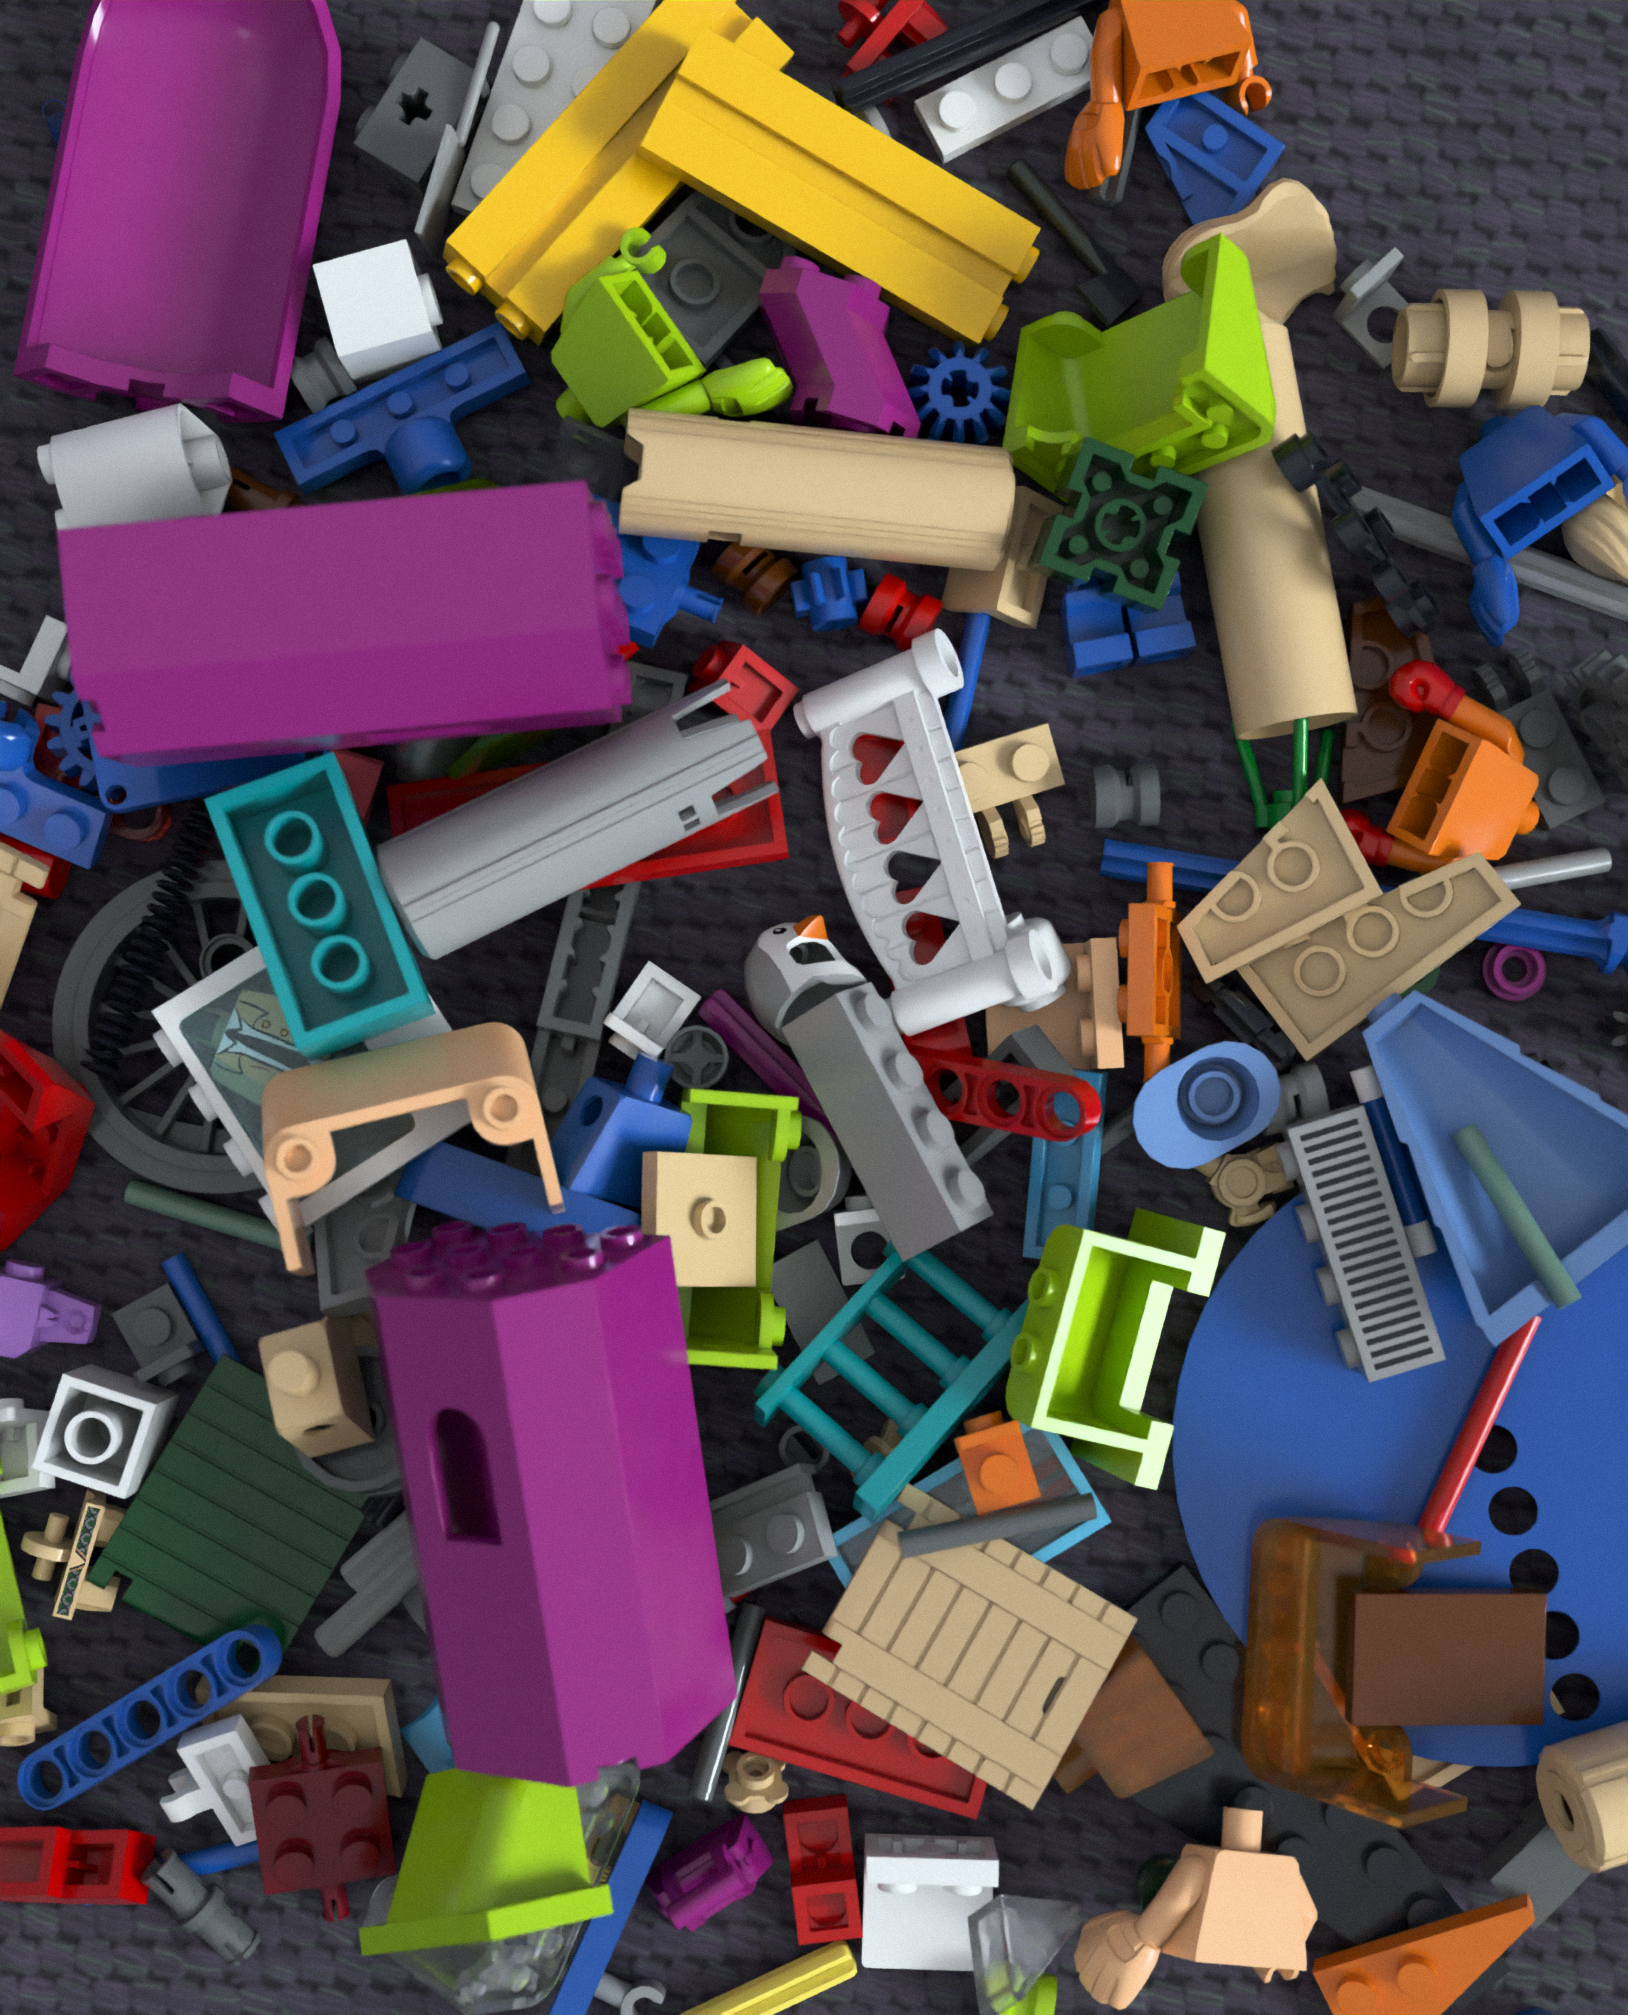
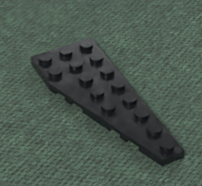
(1354, 1866)

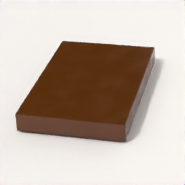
(1445, 1656)

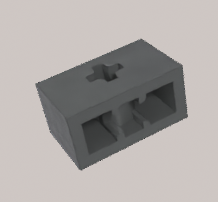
(417, 84)

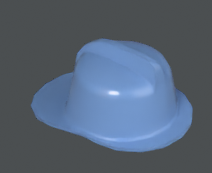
(1206, 1104)

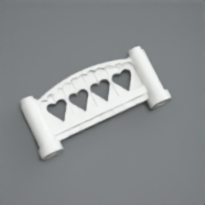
(980, 958)

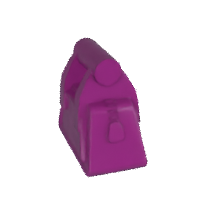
(710, 1873)

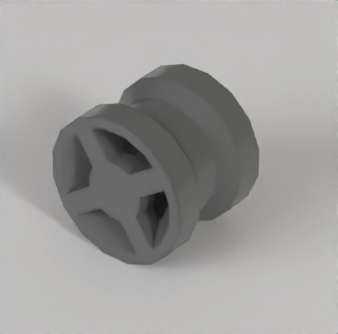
(321, 376)

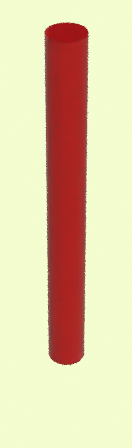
(1477, 1427)

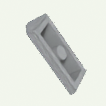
(812, 1298)

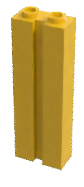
(582, 177)
(839, 190)

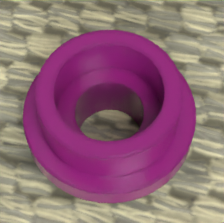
(1532, 974)

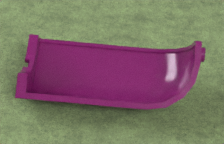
(185, 205)

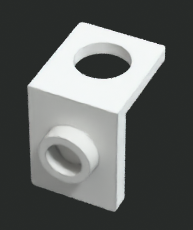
(849, 1223)

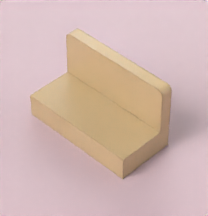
(1010, 589)

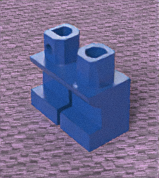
(1109, 636)

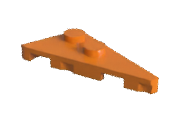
(1423, 1966)

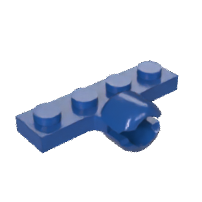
(407, 418)

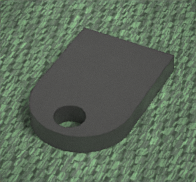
(710, 273)

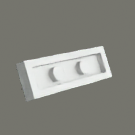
(1007, 90)

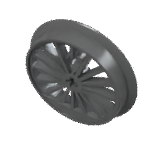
(150, 1144)

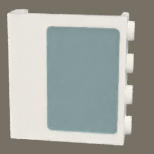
(238, 1040)

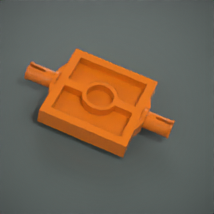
(1154, 985)

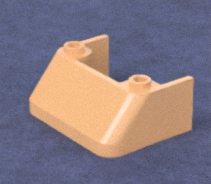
(307, 1103)

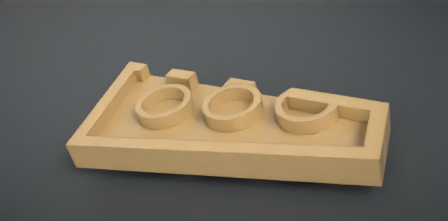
(1345, 968)

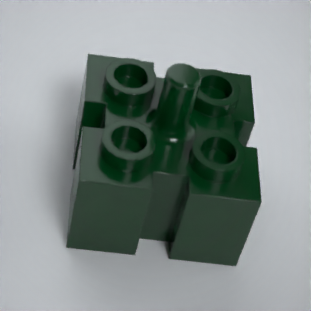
(1117, 525)

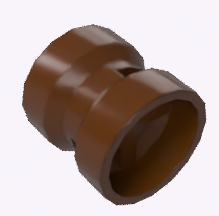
(755, 574)

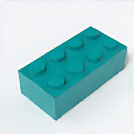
(319, 907)

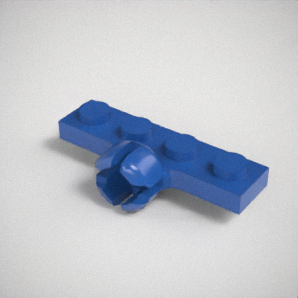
(41, 808)

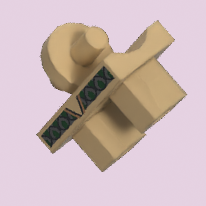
(94, 1528)

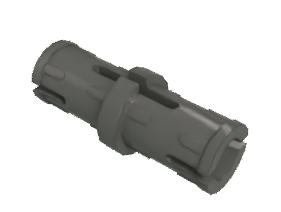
(200, 1907)

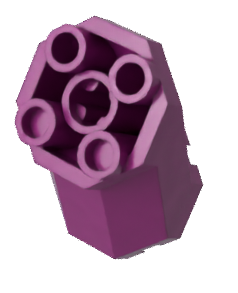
(836, 350)

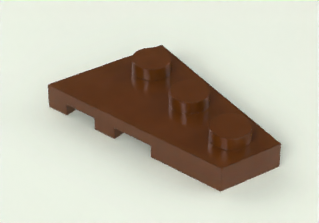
(1383, 739)

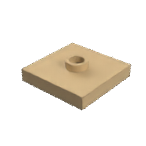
(708, 1213)

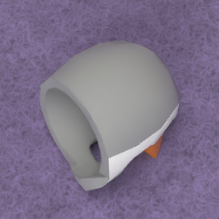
(793, 972)

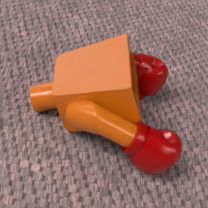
(1465, 788)

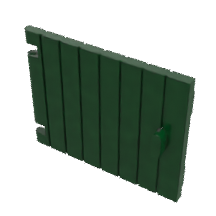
(230, 1521)

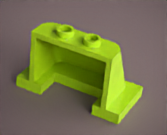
(1096, 1334)
(488, 1865)

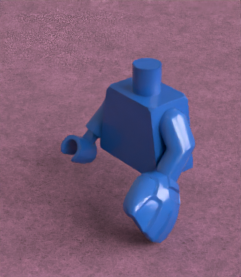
(1519, 487)

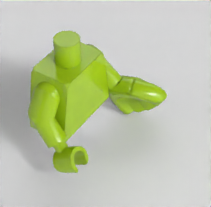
(628, 353)

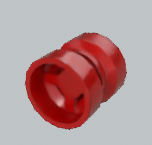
(914, 620)

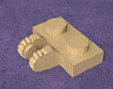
(1009, 771)

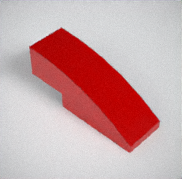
(74, 1865)

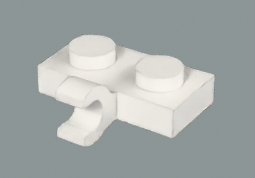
(217, 1776)

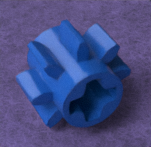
(829, 593)

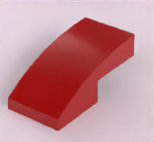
(822, 1869)

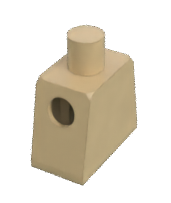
(316, 1382)

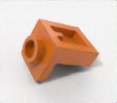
(996, 1463)

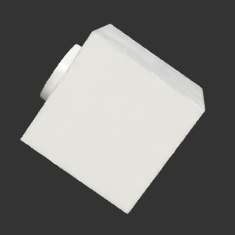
(379, 310)
(105, 1430)

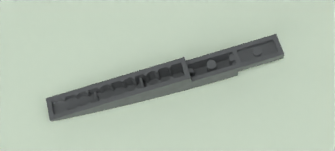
(587, 960)

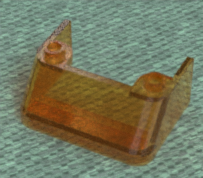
(1298, 1664)

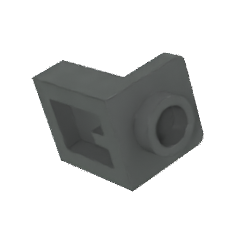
(160, 1336)

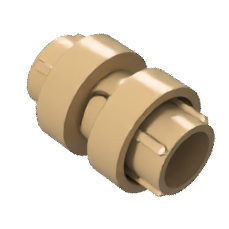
(1517, 351)

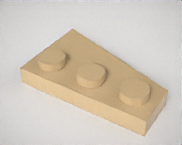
(1283, 889)

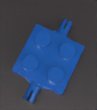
(657, 581)

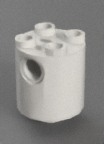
(137, 470)

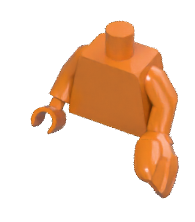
(1155, 55)

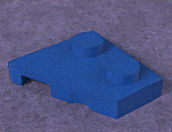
(1210, 154)

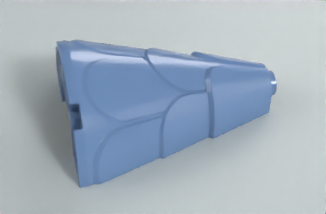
(1545, 1130)

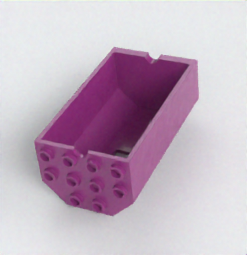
(347, 624)
(553, 1496)

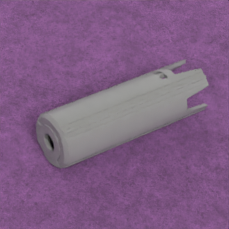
(568, 823)

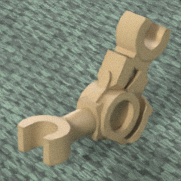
(1243, 1180)

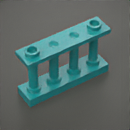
(919, 1426)

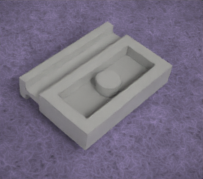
(770, 1530)

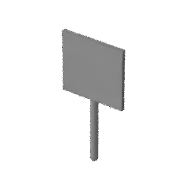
(452, 155)

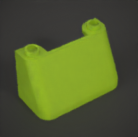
(1167, 385)

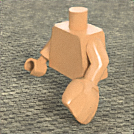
(1212, 1908)

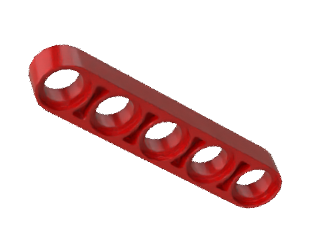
(1035, 1087)

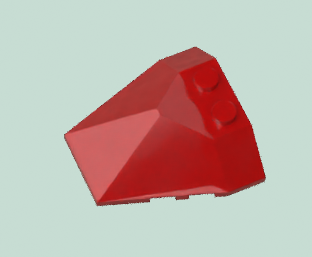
(40, 1133)

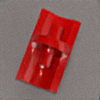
(908, 20)

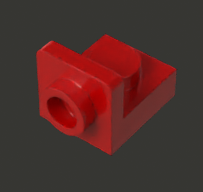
(756, 687)

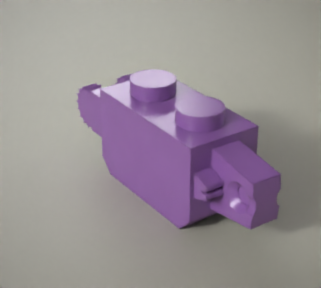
(40, 1311)

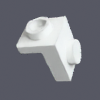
(44, 668)
(650, 1013)
(19, 1441)

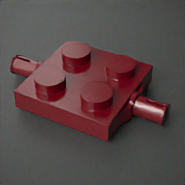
(322, 1819)

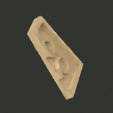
(355, 1713)

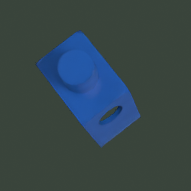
(610, 1127)

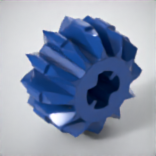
(979, 388)

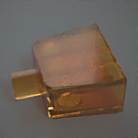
(1132, 1730)

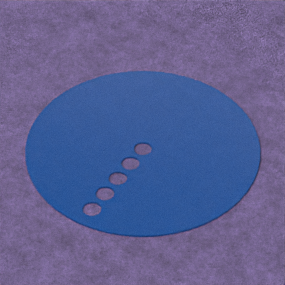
(1286, 1430)

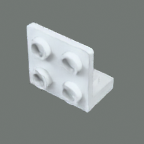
(921, 1897)

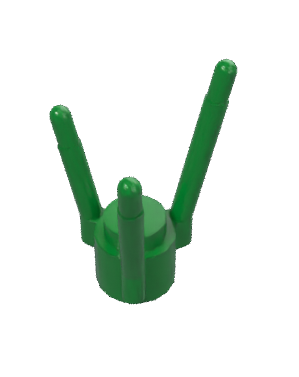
(1285, 800)

